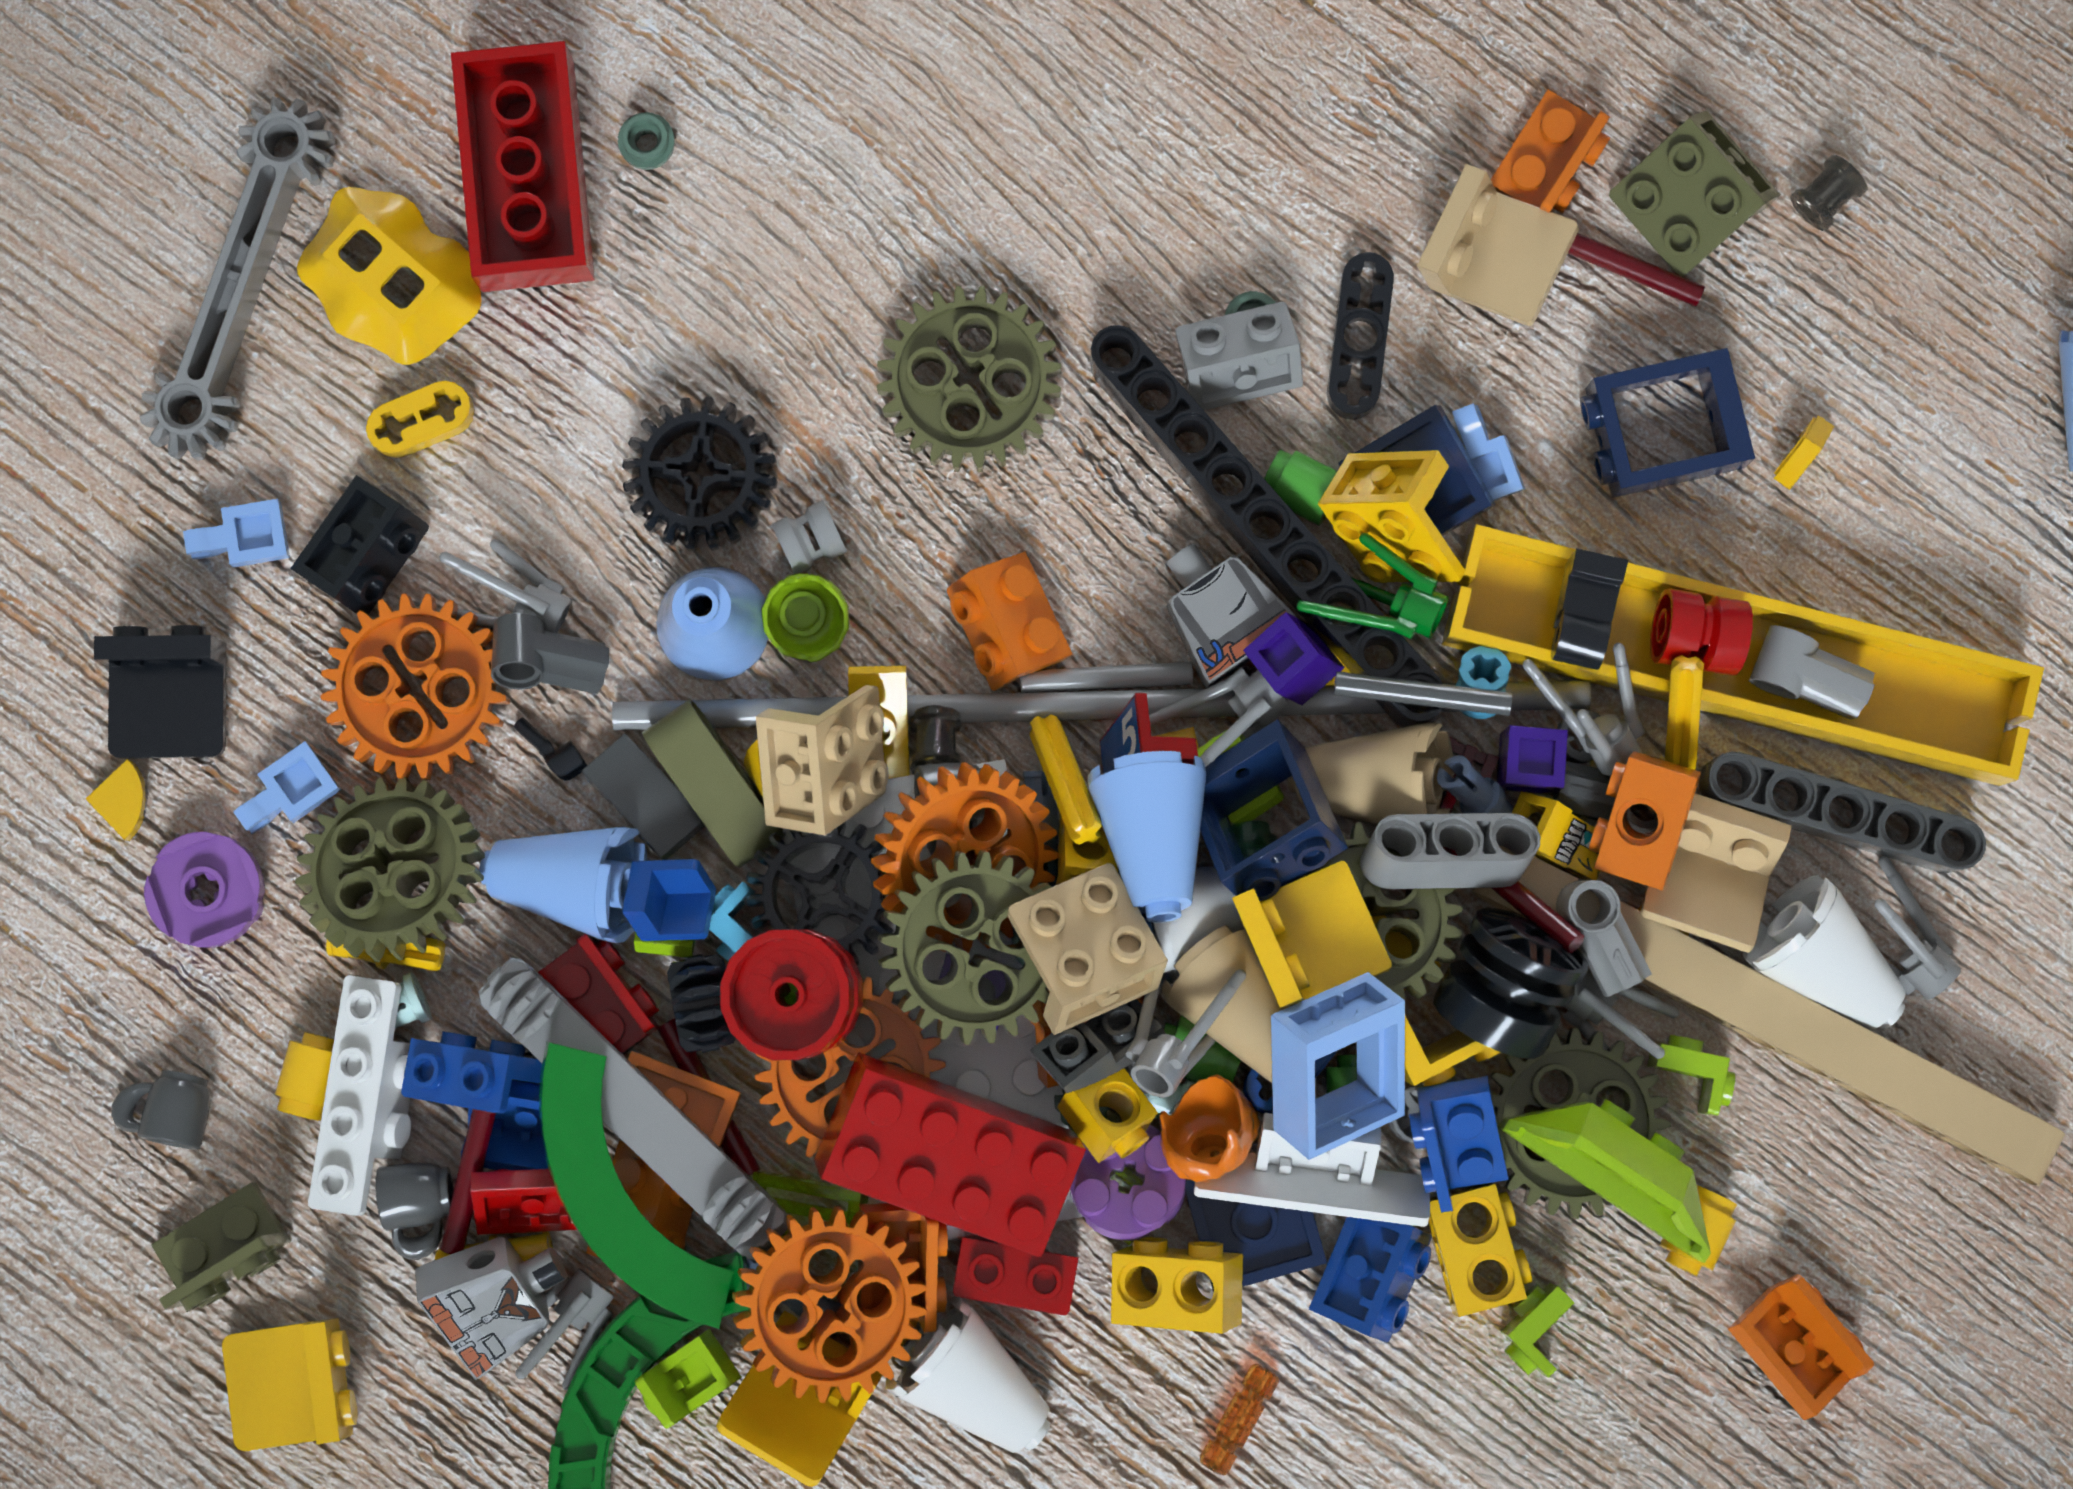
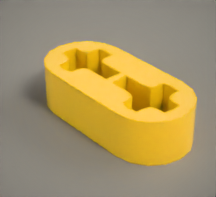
(415, 406)

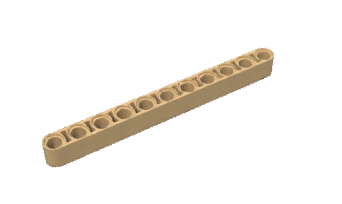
(1819, 1038)

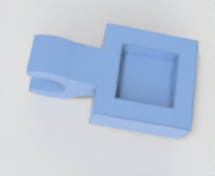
(1490, 457)
(249, 534)
(293, 785)

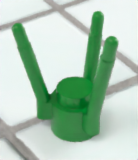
(1415, 607)

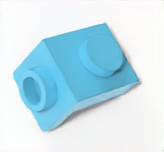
(723, 925)

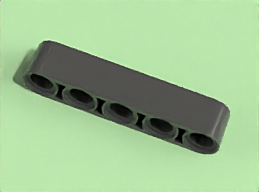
(1868, 807)

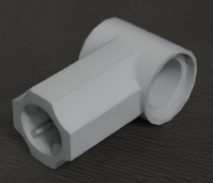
(1796, 668)
(1607, 940)

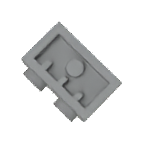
(1240, 356)

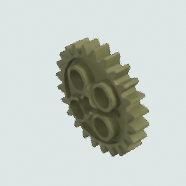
(1011, 350)
(390, 868)
(1425, 933)
(956, 995)
(1587, 1073)

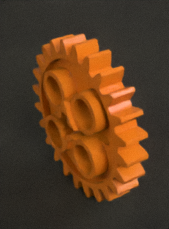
(375, 718)
(944, 815)
(791, 1088)
(785, 1275)

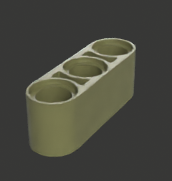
(711, 781)

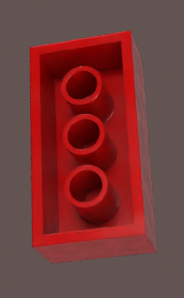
(522, 166)
(949, 1155)

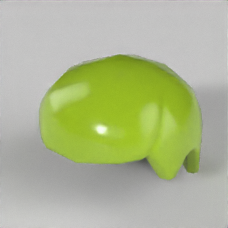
(805, 617)

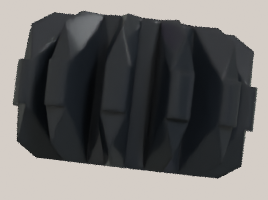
(696, 1003)

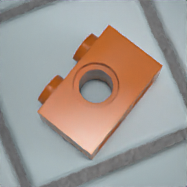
(1650, 855)

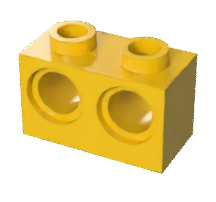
(1461, 1253)
(1177, 1299)

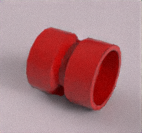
(1711, 631)

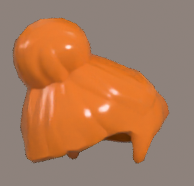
(1209, 1130)

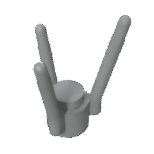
(543, 602)
(1254, 704)
(1606, 736)
(1927, 960)
(1592, 1005)
(1167, 1060)
(580, 1302)

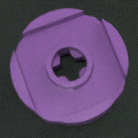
(175, 875)
(1141, 1210)

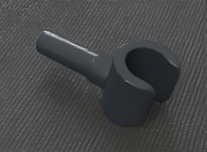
(564, 761)

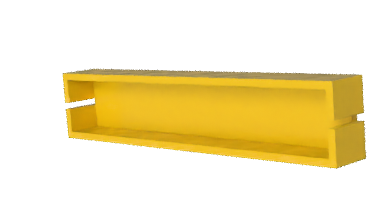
(1929, 697)

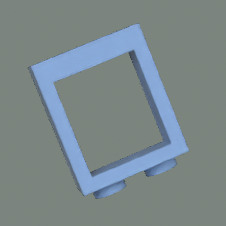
(1346, 1014)

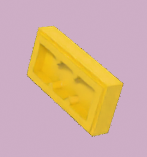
(894, 704)

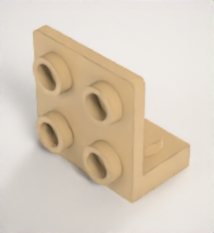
(1495, 249)
(822, 765)
(1719, 874)
(1088, 946)

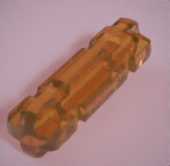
(1239, 1419)

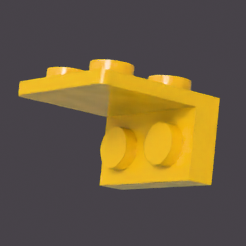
(1387, 500)
(1313, 934)

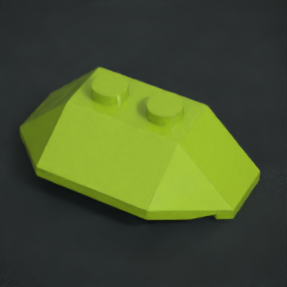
(1620, 1166)

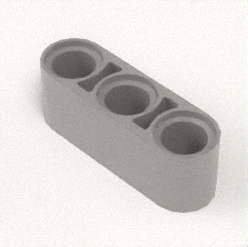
(1471, 836)

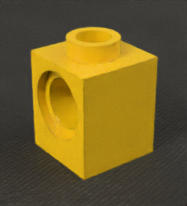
(1098, 1133)

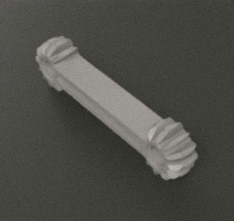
(238, 278)
(639, 1111)

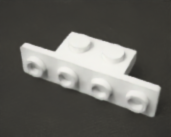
(363, 1097)
(1332, 1183)

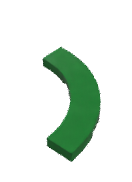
(599, 1203)
(607, 1382)

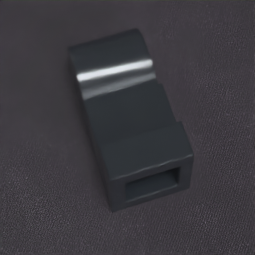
(1586, 608)

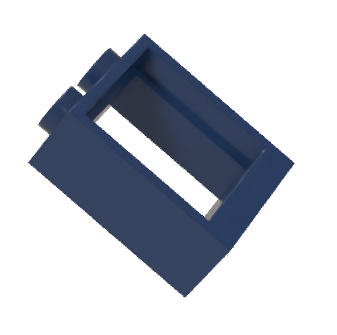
(1723, 411)
(1269, 759)

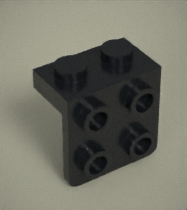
(164, 692)

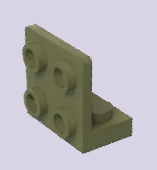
(1692, 192)
(223, 1242)

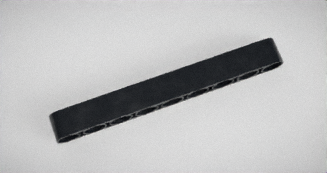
(1254, 501)

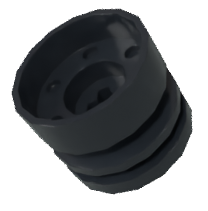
(1509, 984)

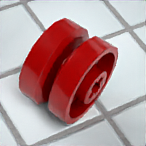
(757, 986)

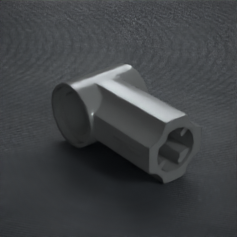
(530, 655)
(1586, 796)

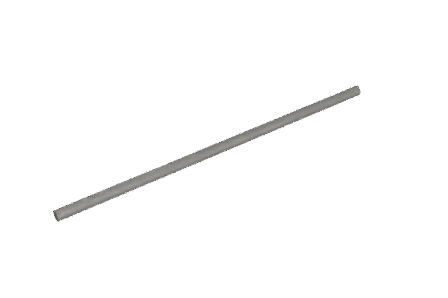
(1064, 705)

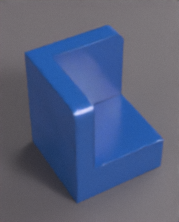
(669, 900)

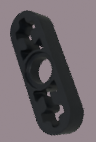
(1380, 297)

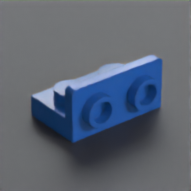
(1460, 1137)
(1372, 1276)

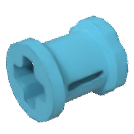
(1486, 670)

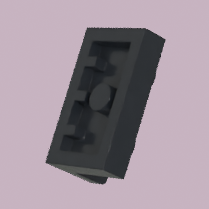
(360, 546)

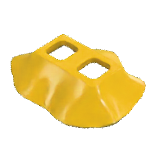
(356, 298)

